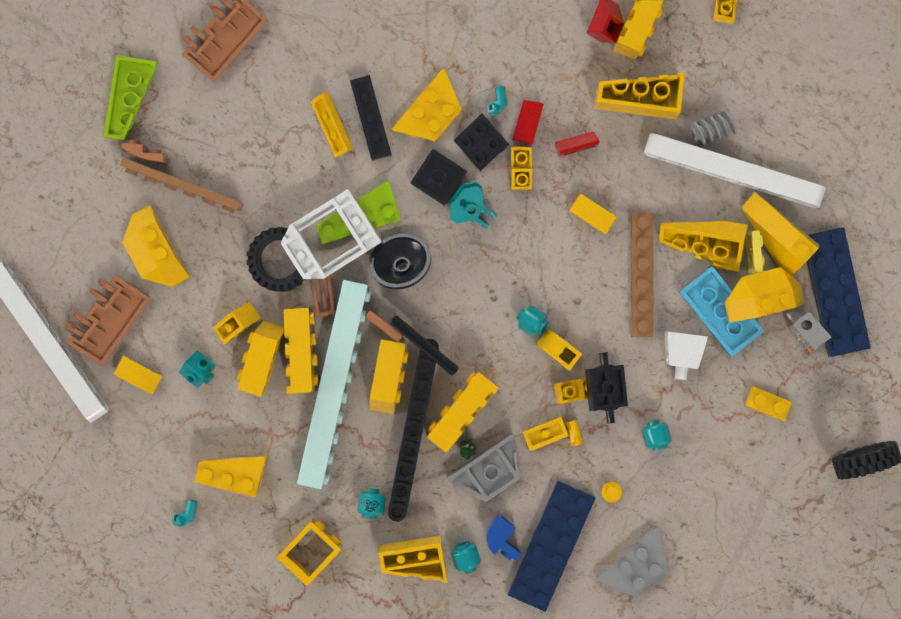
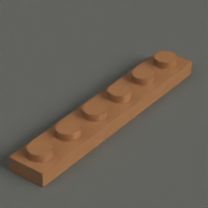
(189, 189)
(641, 274)

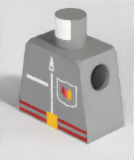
(810, 338)

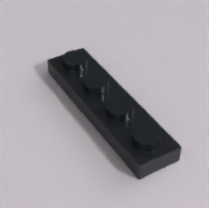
(370, 118)

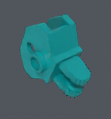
(471, 206)

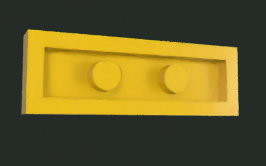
(331, 124)

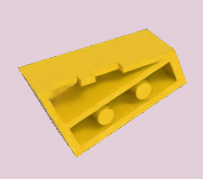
(260, 358)
(388, 376)
(233, 474)
(414, 558)

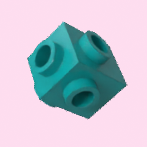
(198, 369)

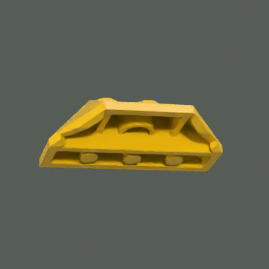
(153, 250)
(763, 295)

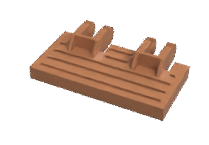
(225, 37)
(109, 321)

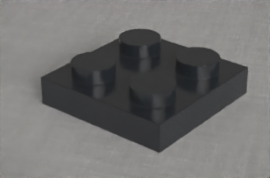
(438, 177)

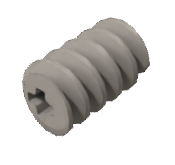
(711, 126)

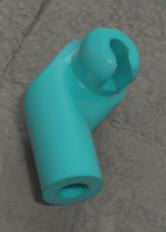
(499, 103)
(186, 516)

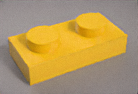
(768, 403)
(545, 433)

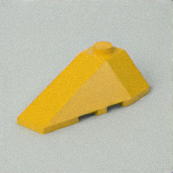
(781, 237)

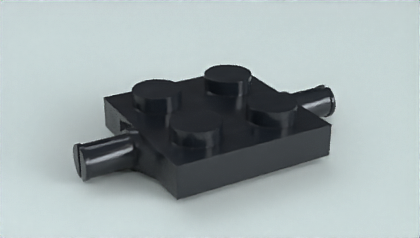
(606, 387)

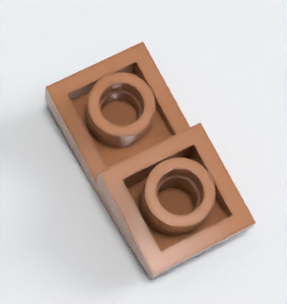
(140, 150)

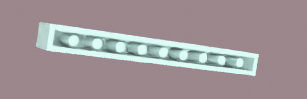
(333, 383)

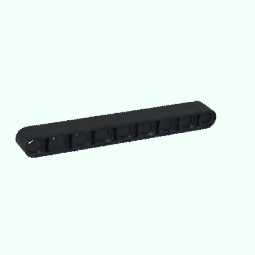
(415, 440)

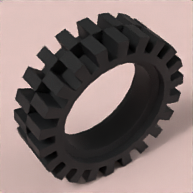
(255, 266)
(866, 460)

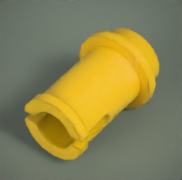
(574, 433)

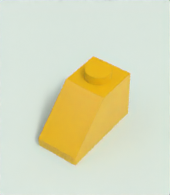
(237, 322)

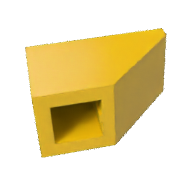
(558, 349)

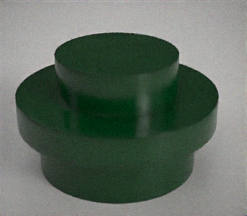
(467, 448)

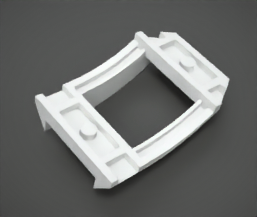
(355, 220)

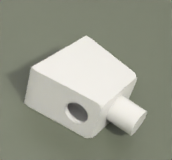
(684, 352)

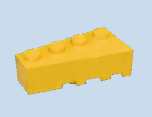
(638, 27)
(642, 96)
(300, 350)
(462, 411)

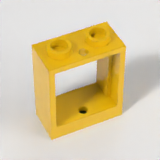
(295, 566)

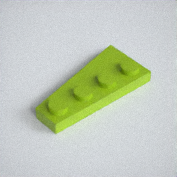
(127, 92)
(377, 205)

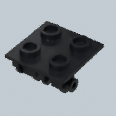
(481, 142)

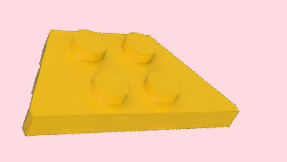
(431, 111)

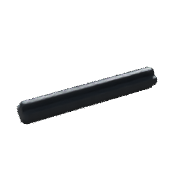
(424, 345)

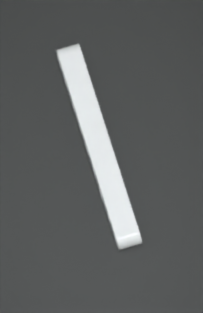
(734, 170)
(50, 345)

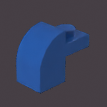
(497, 536)

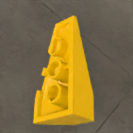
(714, 241)

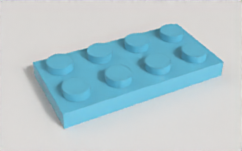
(707, 299)

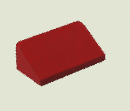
(528, 122)
(576, 144)

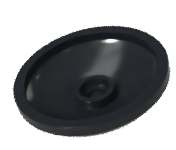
(400, 252)

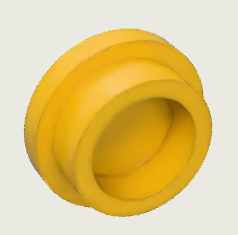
(611, 491)

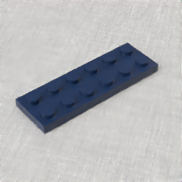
(837, 294)
(551, 546)

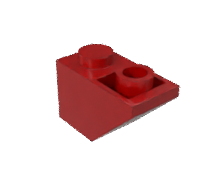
(606, 22)

